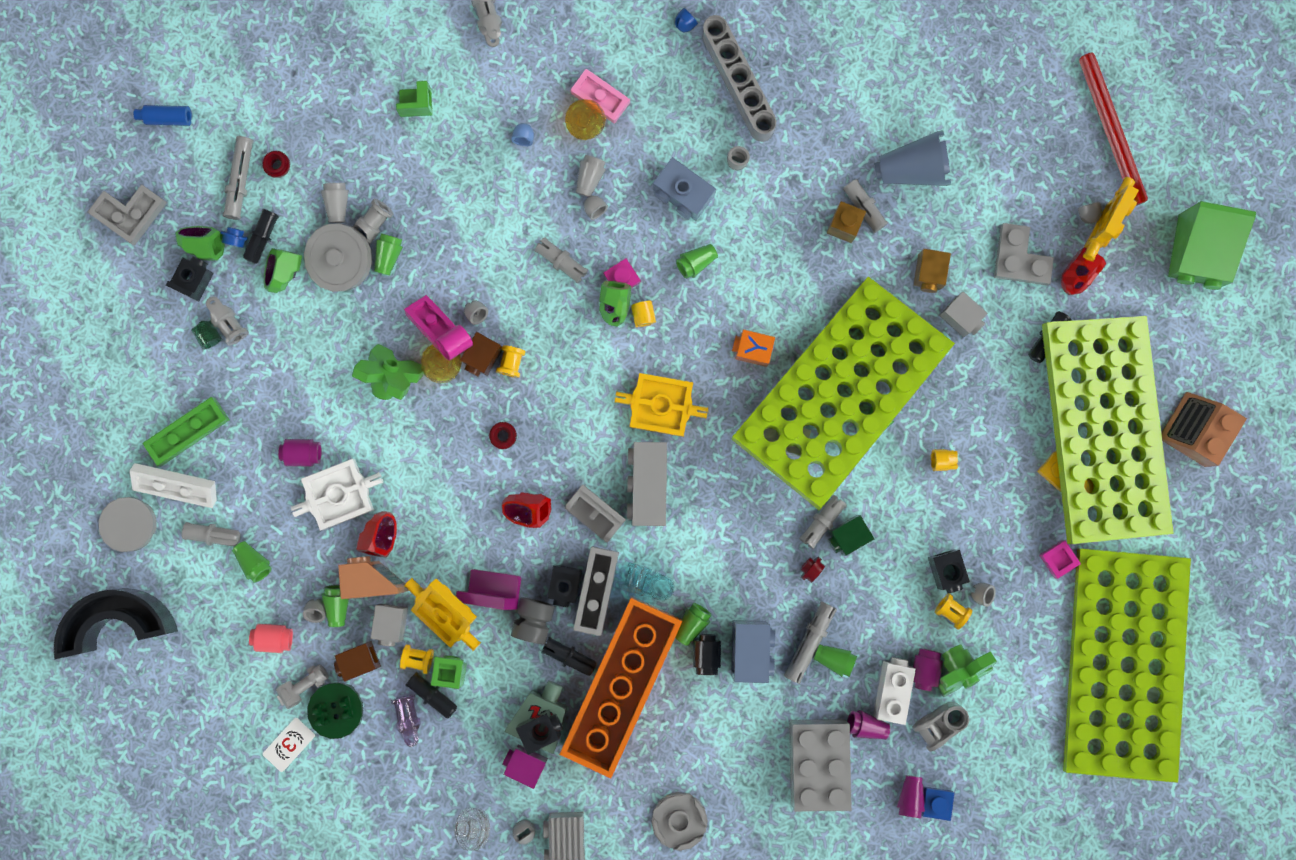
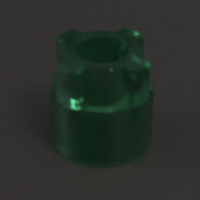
(206, 334)

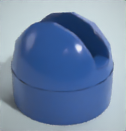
(685, 21)

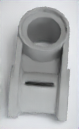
(939, 725)

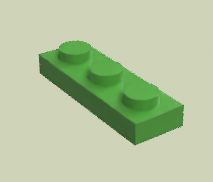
(186, 431)

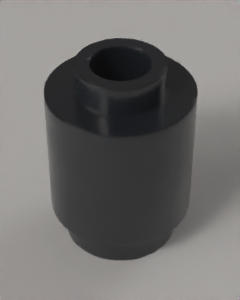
(707, 654)

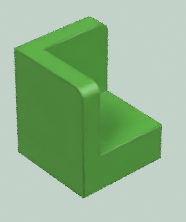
(415, 101)

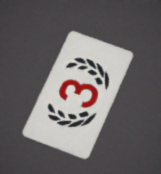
(288, 744)

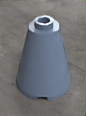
(916, 163)

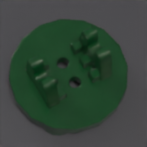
(322, 713)

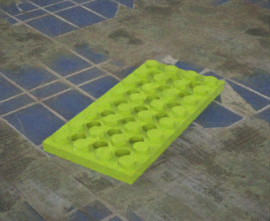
(863, 389)
(1096, 443)
(1168, 681)

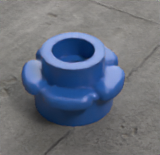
(233, 237)

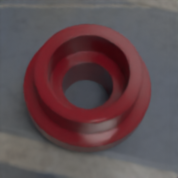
(272, 157)
(496, 429)
(812, 569)

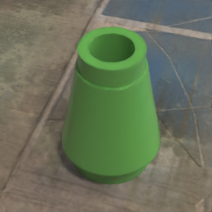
(387, 252)
(696, 260)
(251, 562)
(334, 606)
(693, 623)
(836, 659)

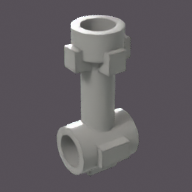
(290, 694)

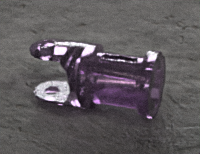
(407, 725)

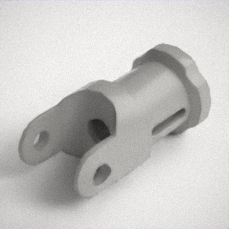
(489, 22)
(373, 219)
(223, 316)

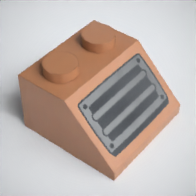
(1202, 429)
(367, 579)

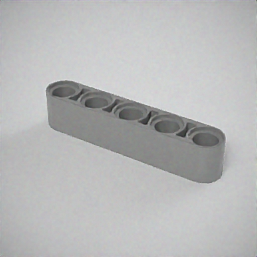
(738, 66)

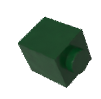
(850, 536)

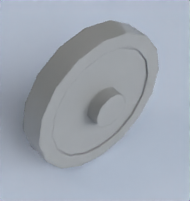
(337, 257)

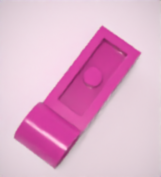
(438, 328)

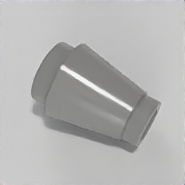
(589, 175)
(335, 201)

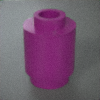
(300, 452)
(928, 669)

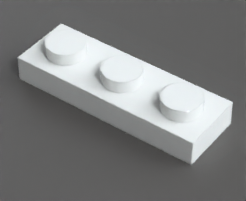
(173, 485)

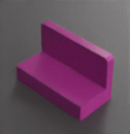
(492, 590)

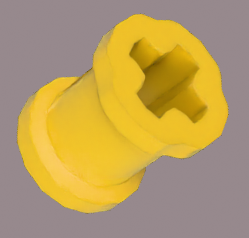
(510, 361)
(948, 603)
(409, 653)

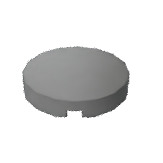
(127, 524)
(683, 813)

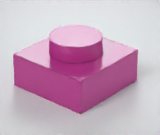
(623, 273)
(1059, 559)

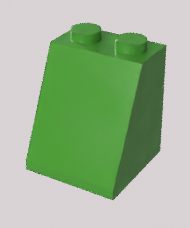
(1209, 244)

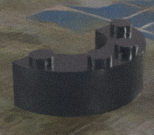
(85, 619)

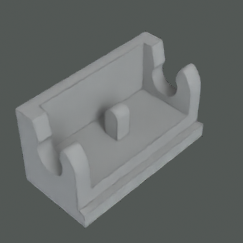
(595, 513)

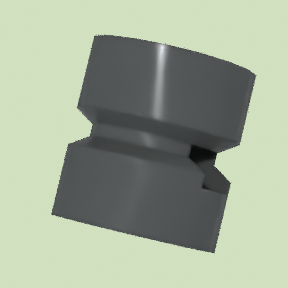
(532, 620)

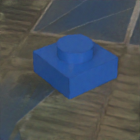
(938, 803)

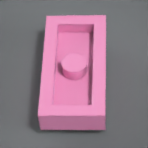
(593, 88)

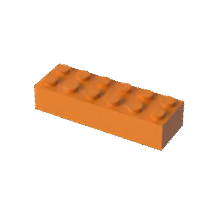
(621, 687)

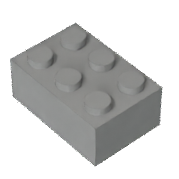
(820, 765)

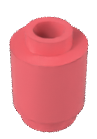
(271, 638)

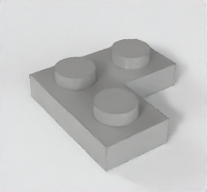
(128, 220)
(1014, 261)

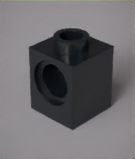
(940, 561)
(531, 740)

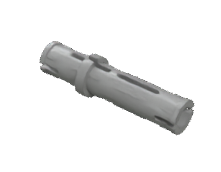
(233, 209)
(815, 632)

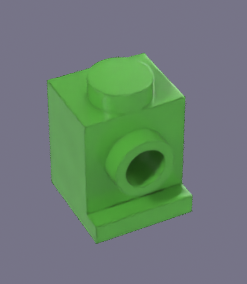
(448, 672)

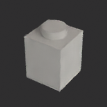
(964, 315)
(389, 624)

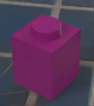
(524, 767)

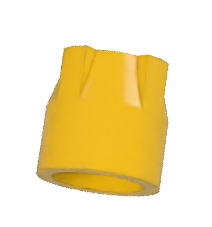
(643, 314)
(944, 460)

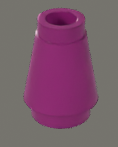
(867, 726)
(911, 798)

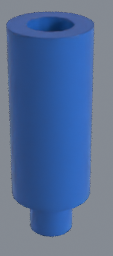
(164, 115)

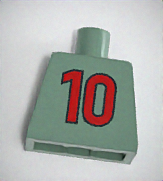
(536, 704)

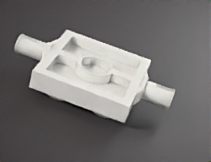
(337, 494)

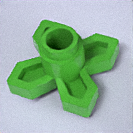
(386, 374)
(963, 669)

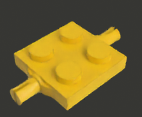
(1110, 223)
(661, 404)
(443, 613)

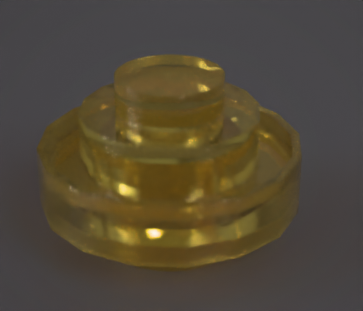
(585, 119)
(437, 367)

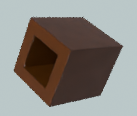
(481, 356)
(356, 661)

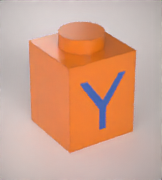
(753, 347)

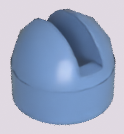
(523, 135)

